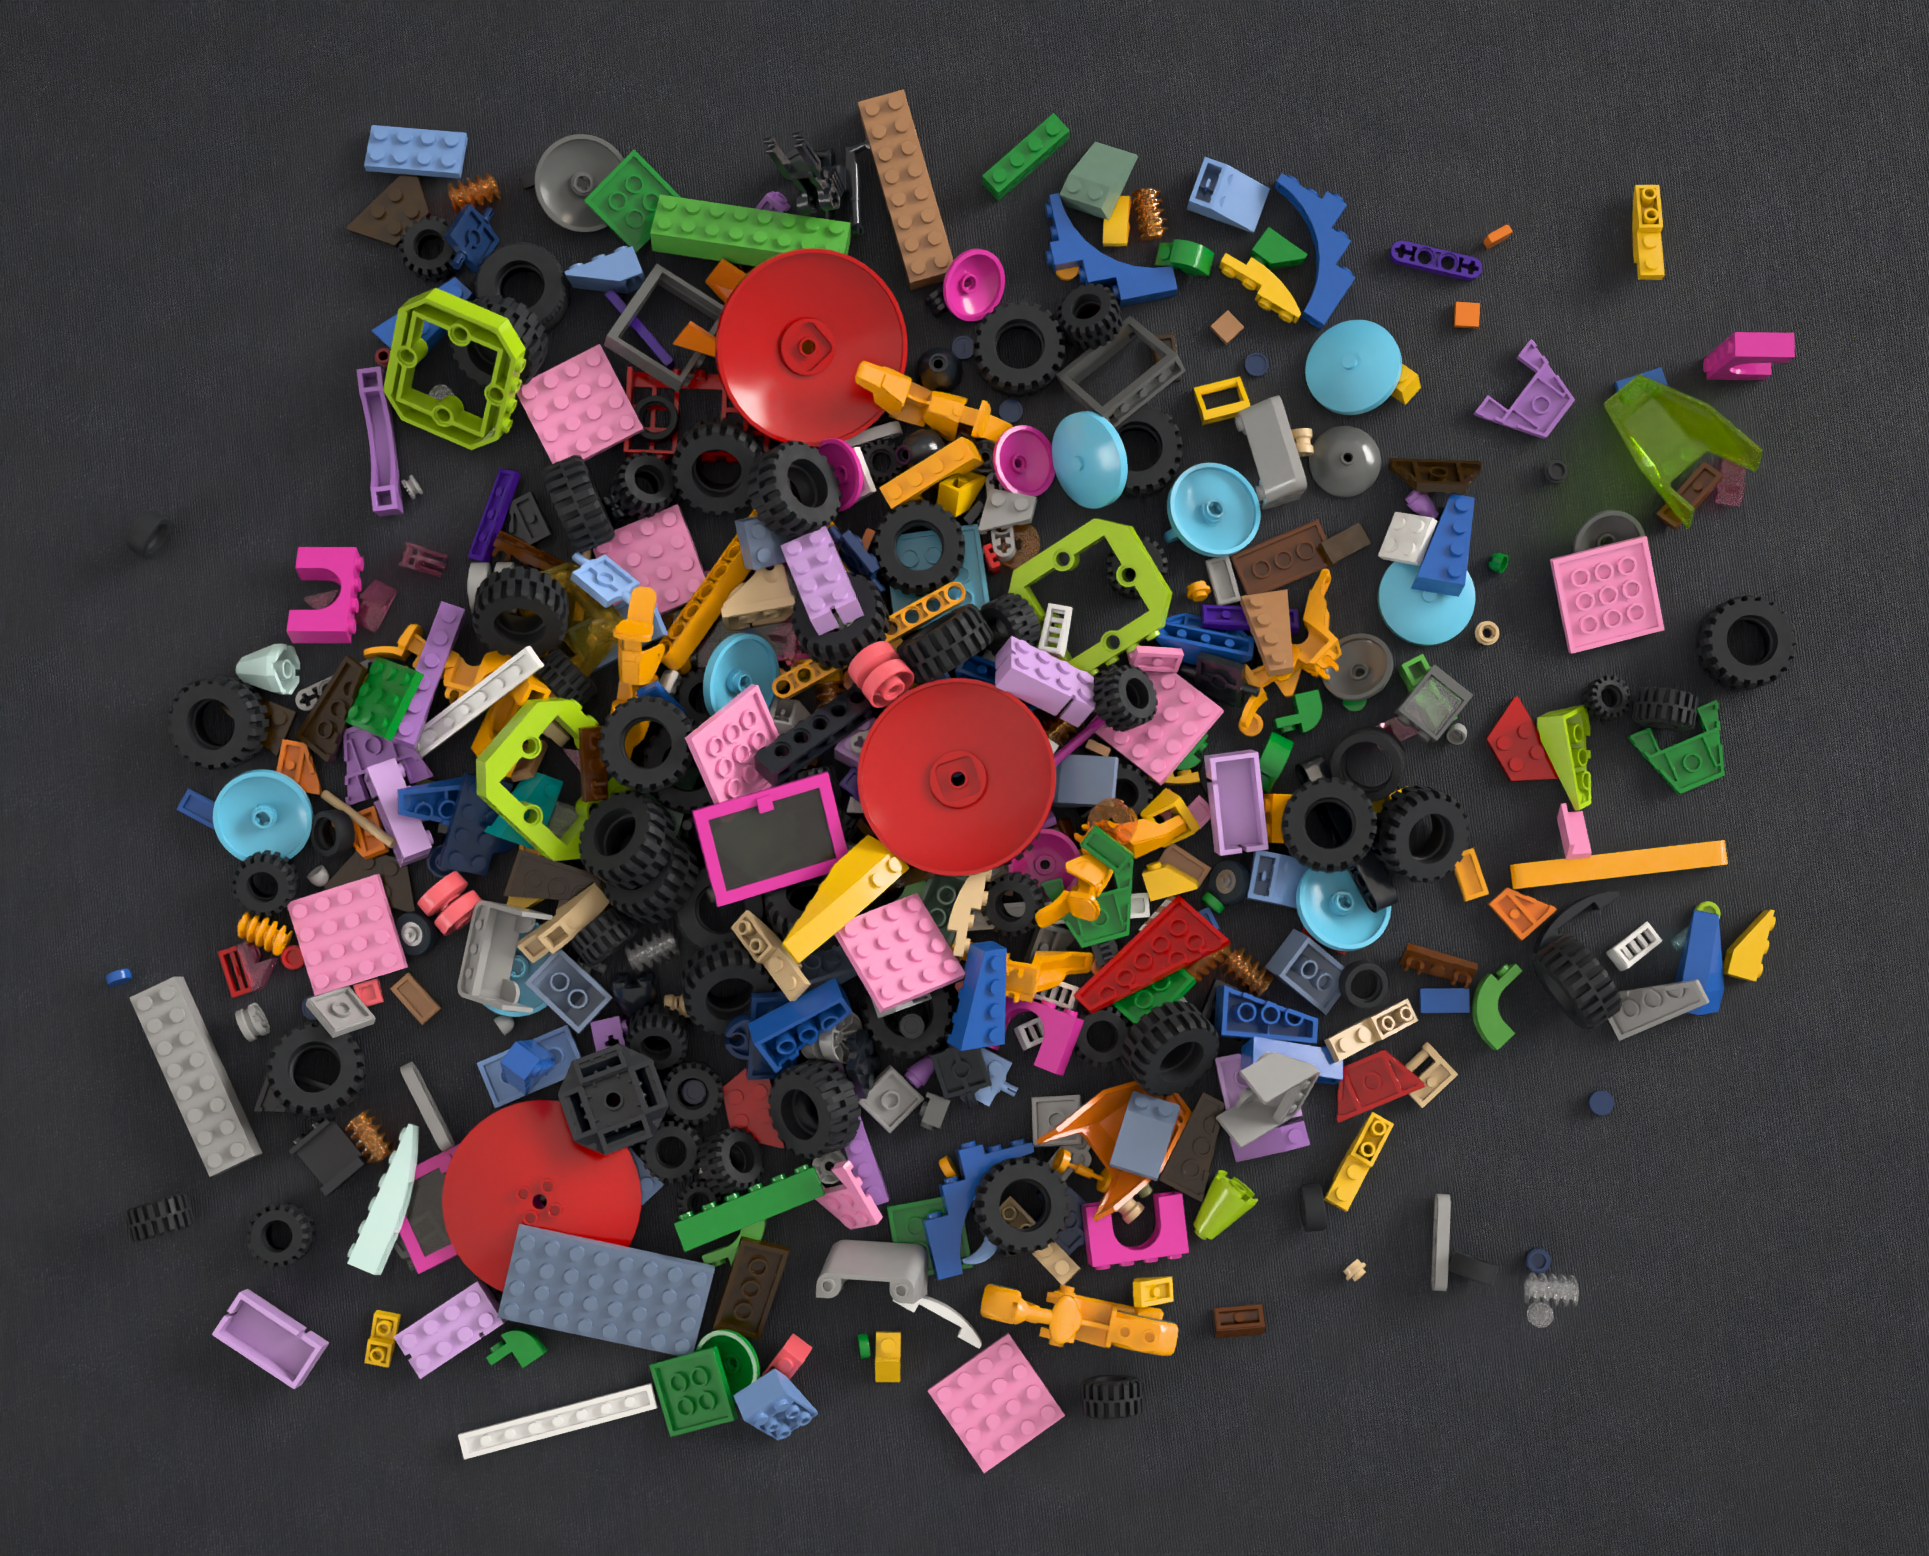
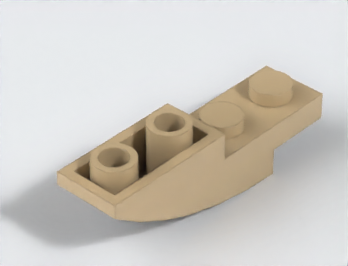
(969, 898)
(565, 924)
(768, 950)
(1370, 1030)
(1053, 1256)

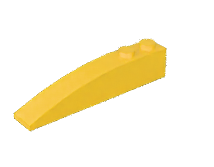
(843, 894)

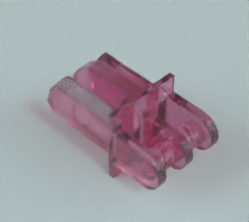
(421, 559)

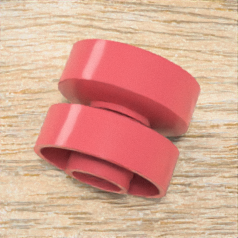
(880, 674)
(447, 897)

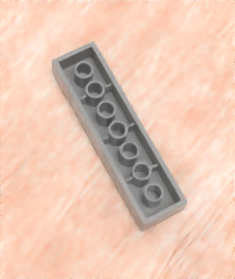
(196, 1075)

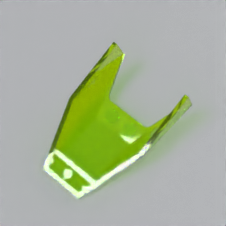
(1671, 432)

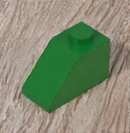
(1276, 251)

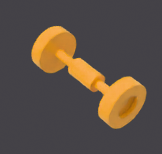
(1062, 1161)

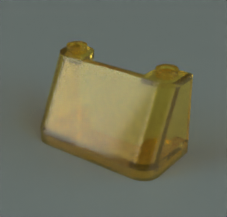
(589, 622)

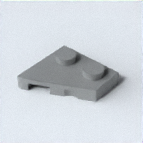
(1006, 509)

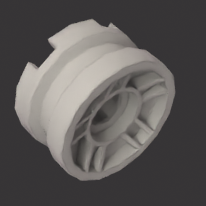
(252, 1022)
(825, 1176)

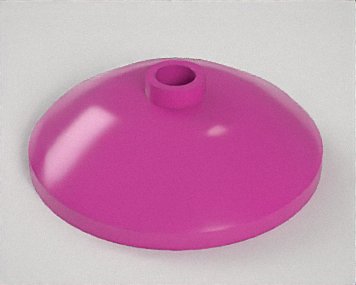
(982, 287)
(1033, 458)
(846, 467)
(1056, 849)

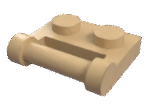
(1435, 1076)

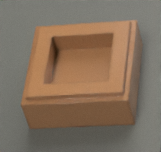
(1227, 327)
(1097, 748)

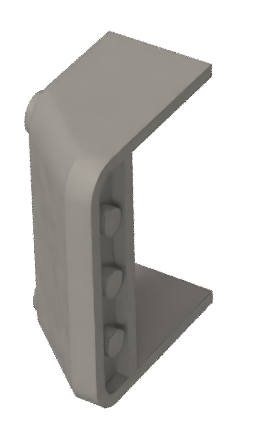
(1273, 451)
(491, 954)
(1276, 1095)

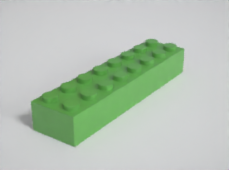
(739, 232)

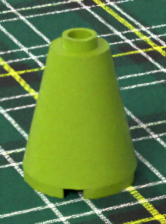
(1222, 1205)

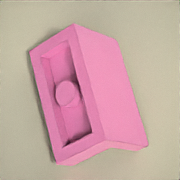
(1156, 658)
(1573, 834)

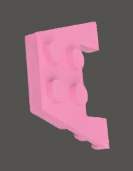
(848, 1200)

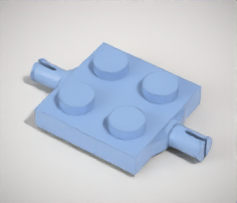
(603, 579)
(997, 1069)

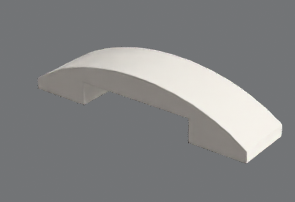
(966, 1331)

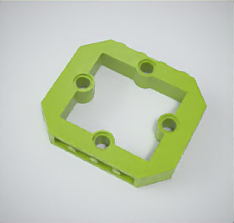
(464, 324)
(1131, 555)
(506, 751)

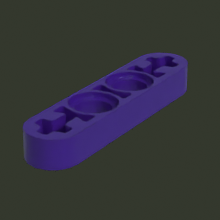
(1436, 256)

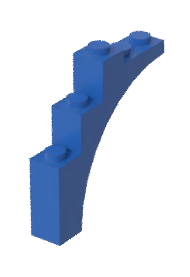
(1329, 245)
(1130, 282)
(957, 1194)

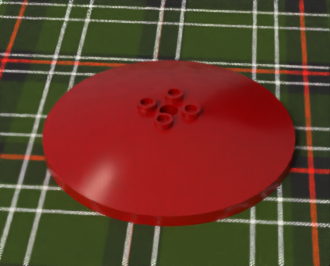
(798, 299)
(949, 731)
(527, 1154)

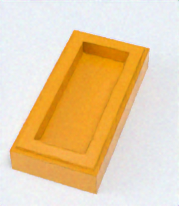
(1470, 876)

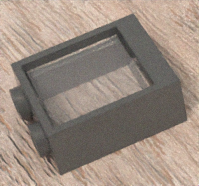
(1433, 704)

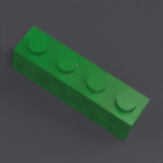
(1025, 157)

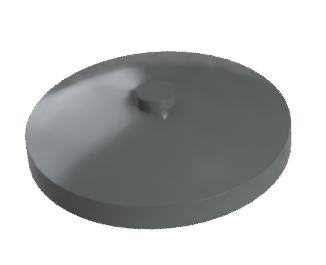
(569, 174)

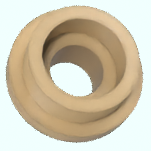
(1494, 633)
(1355, 1270)

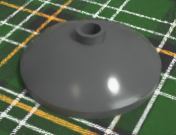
(1343, 477)
(1612, 524)
(1359, 655)

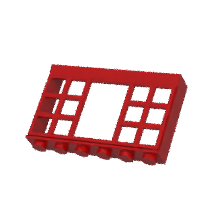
(700, 381)

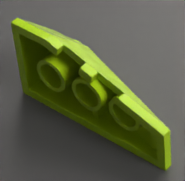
(1564, 739)

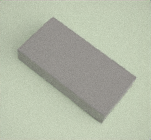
(1222, 580)

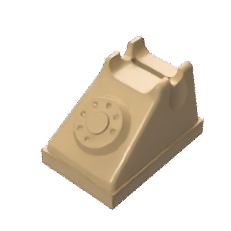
(759, 601)

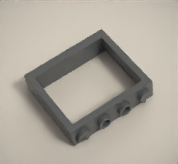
(682, 290)
(1138, 391)

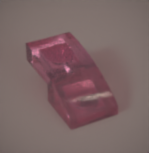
(1731, 487)

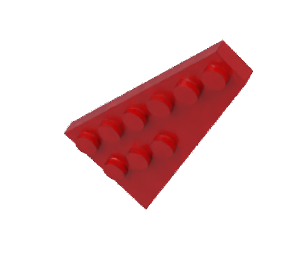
(1162, 947)

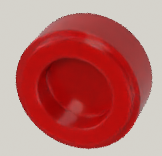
(292, 957)

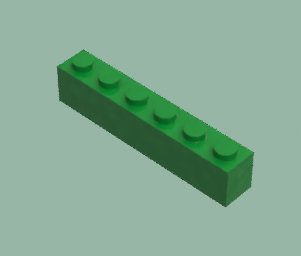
(749, 1208)

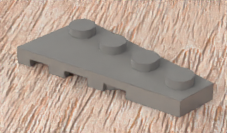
(1654, 1005)

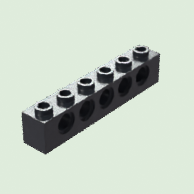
(815, 742)

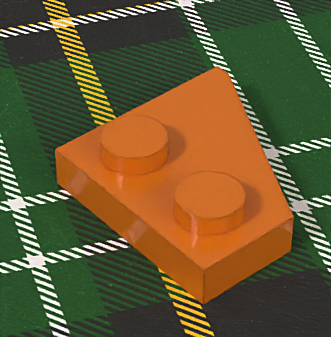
(297, 763)
(366, 843)
(1520, 912)

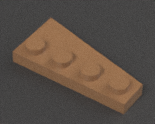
(1270, 627)

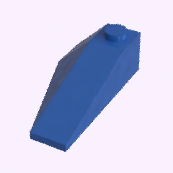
(430, 800)
(1703, 959)

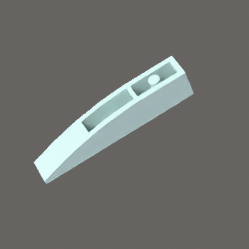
(388, 1208)

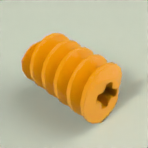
(263, 933)

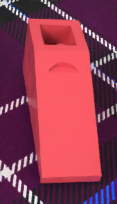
(789, 1357)

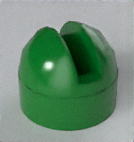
(1498, 562)

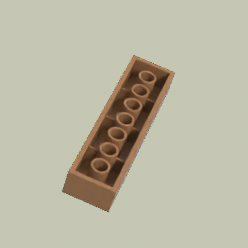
(906, 188)

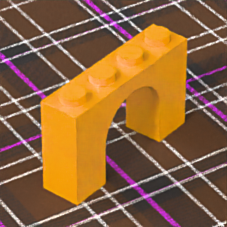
(955, 458)
(504, 709)

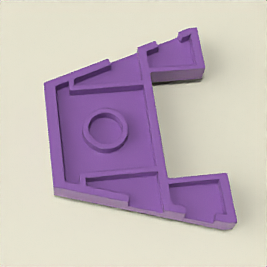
(1538, 405)
(366, 749)

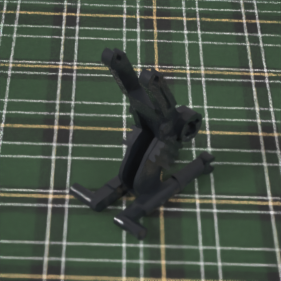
(825, 183)

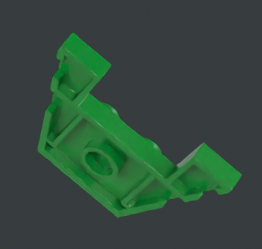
(1690, 761)
(1114, 910)

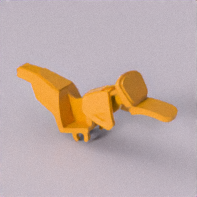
(919, 405)
(1312, 655)
(636, 666)
(457, 674)
(1094, 874)
(1044, 973)

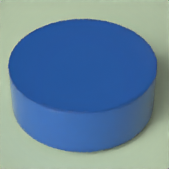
(118, 977)

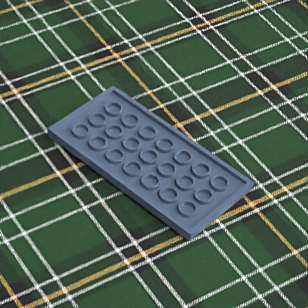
(605, 1291)

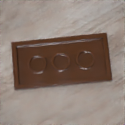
(1281, 559)

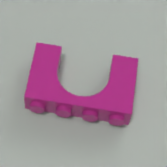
(1749, 355)
(336, 621)
(1060, 1032)
(1166, 1240)

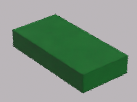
(1107, 849)

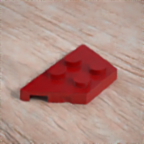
(1519, 746)
(1374, 1083)
(748, 1108)

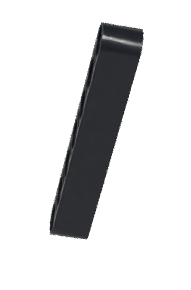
(1368, 873)

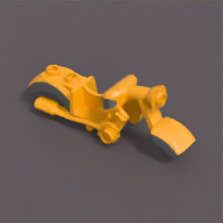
(1084, 1320)

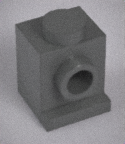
(933, 1111)

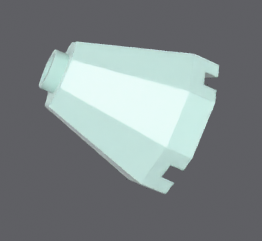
(271, 669)

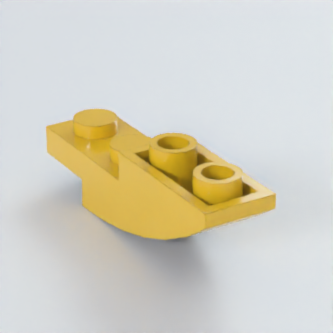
(1647, 229)
(1271, 291)
(1358, 1161)

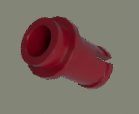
(382, 357)

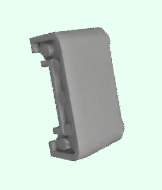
(898, 1263)

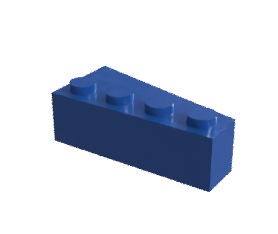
(431, 333)
(1447, 554)
(982, 999)
(799, 1023)
(526, 1064)

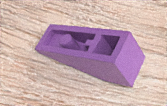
(1280, 1139)

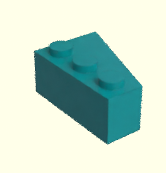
(539, 791)

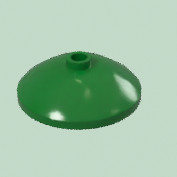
(734, 1347)

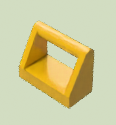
(1222, 412)
(1170, 801)

